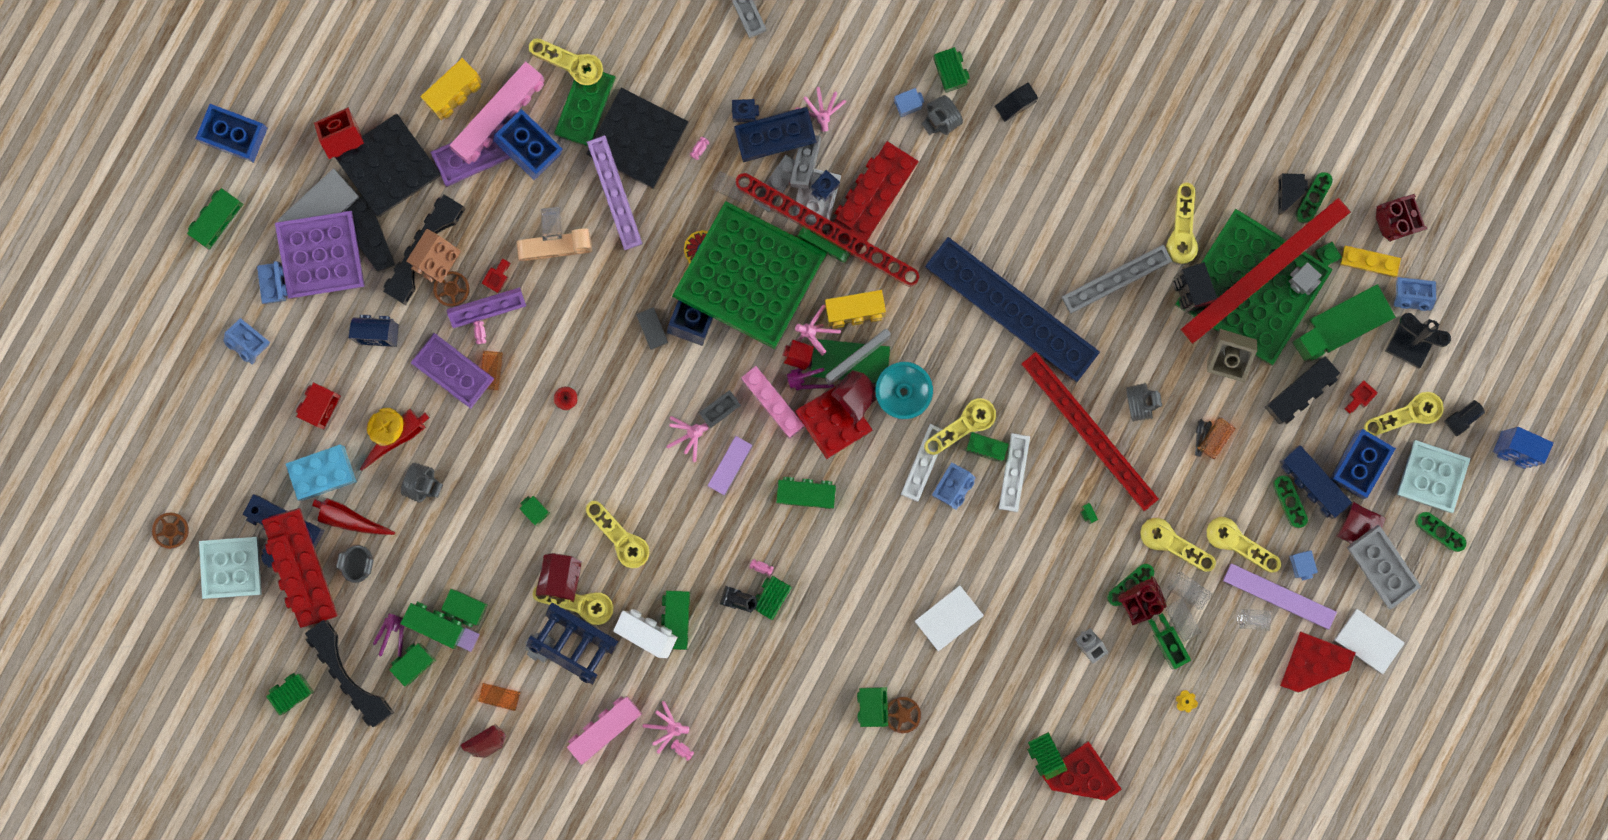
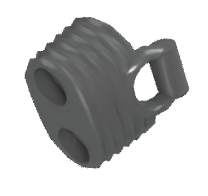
(942, 113)
(1137, 401)
(419, 482)
(355, 563)

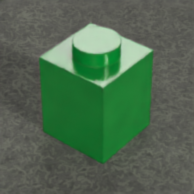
(534, 510)

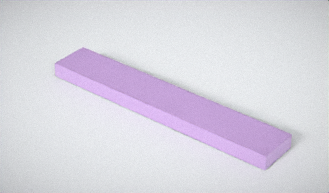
(614, 192)
(1279, 596)

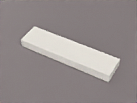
(922, 466)
(1014, 472)

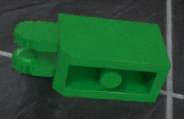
(1169, 643)

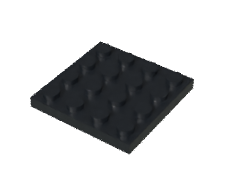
(640, 136)
(388, 166)

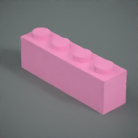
(772, 402)
(604, 730)

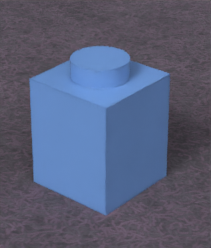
(908, 102)
(1303, 565)

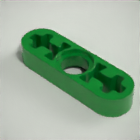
(1316, 182)
(819, 242)
(1298, 504)
(1449, 544)
(1138, 571)

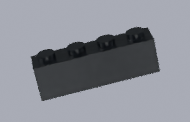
(1305, 387)

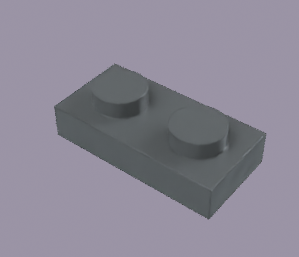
(720, 409)

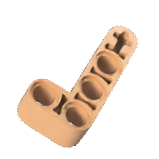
(571, 244)

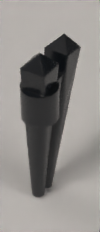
(1201, 434)

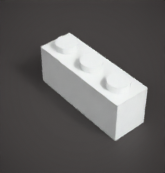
(645, 633)

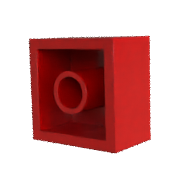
(338, 133)
(317, 405)

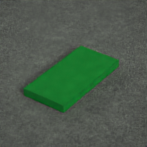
(584, 109)
(1353, 318)
(839, 351)

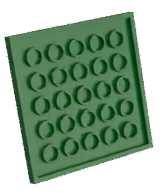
(749, 275)
(1273, 309)

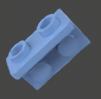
(271, 283)
(1415, 294)
(245, 341)
(954, 486)

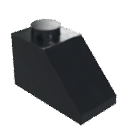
(1016, 102)
(1290, 189)

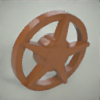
(452, 289)
(170, 530)
(903, 715)

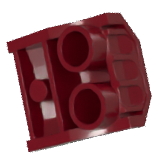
(1399, 218)
(855, 394)
(1358, 522)
(559, 576)
(1143, 601)
(485, 742)

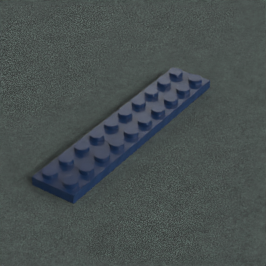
(1012, 309)

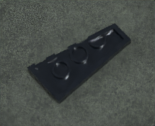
(370, 235)

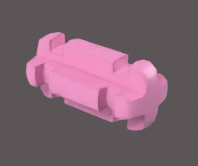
(699, 148)
(479, 332)
(761, 567)
(682, 750)

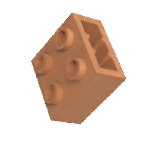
(433, 256)

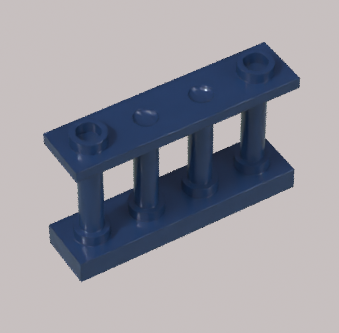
(572, 625)

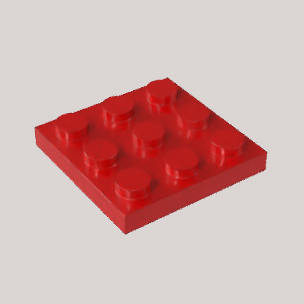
(831, 424)

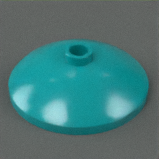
(906, 376)

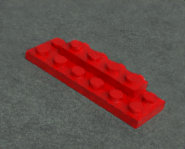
(874, 193)
(298, 568)

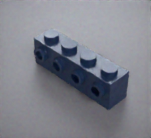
(1315, 482)
(260, 508)

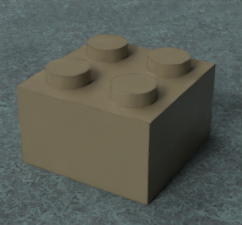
(1232, 355)

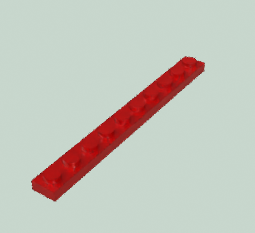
(1089, 431)

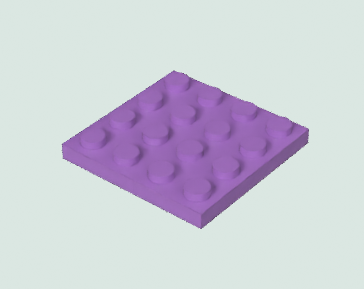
(319, 254)

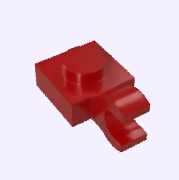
(495, 278)
(1361, 396)

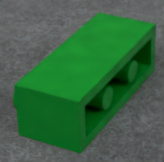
(214, 218)
(806, 493)
(677, 616)
(433, 624)

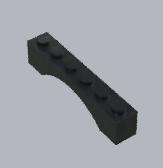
(445, 215)
(325, 641)

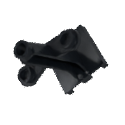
(1414, 340)

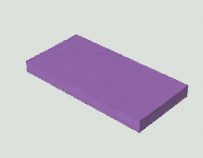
(456, 169)
(452, 370)

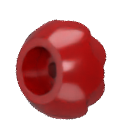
(571, 398)

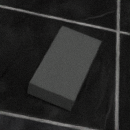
(652, 328)

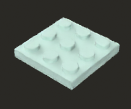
(1433, 476)
(230, 567)

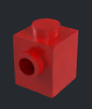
(798, 354)

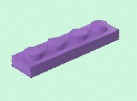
(486, 307)

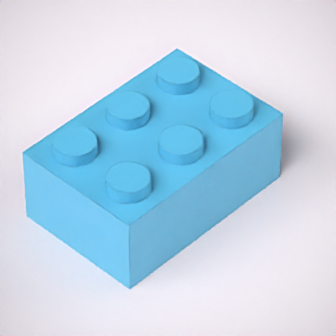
(321, 472)

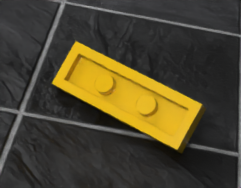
(1370, 261)

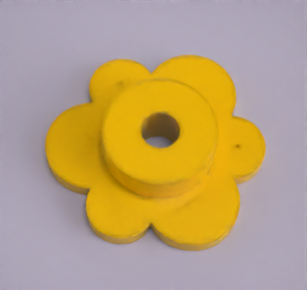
(1185, 695)

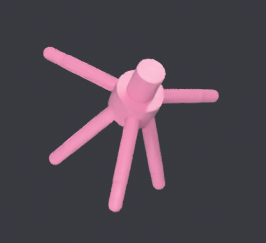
(823, 116)
(810, 330)
(693, 432)
(673, 728)

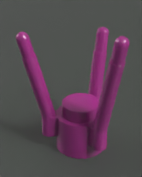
(796, 379)
(391, 623)

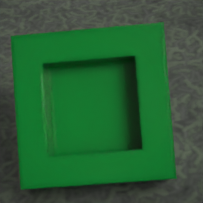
(1328, 254)
(1088, 513)

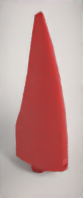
(411, 427)
(343, 517)

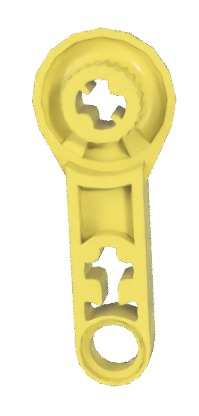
(570, 62)
(1183, 229)
(1411, 413)
(965, 424)
(622, 540)
(1238, 542)
(1173, 543)
(583, 606)

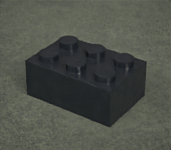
(1194, 288)

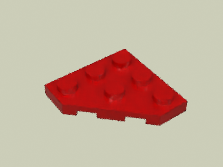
(1315, 662)
(1085, 775)

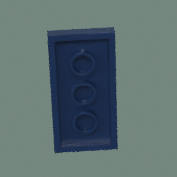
(775, 134)

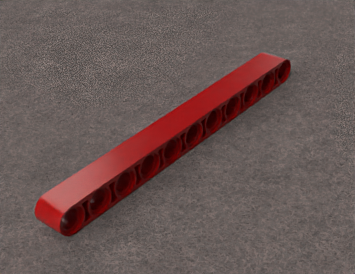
(821, 221)
(1265, 270)

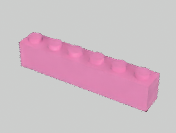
(497, 113)

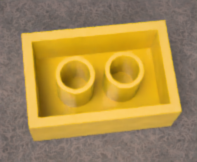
(452, 89)
(855, 309)

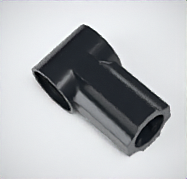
(1461, 420)
(736, 599)

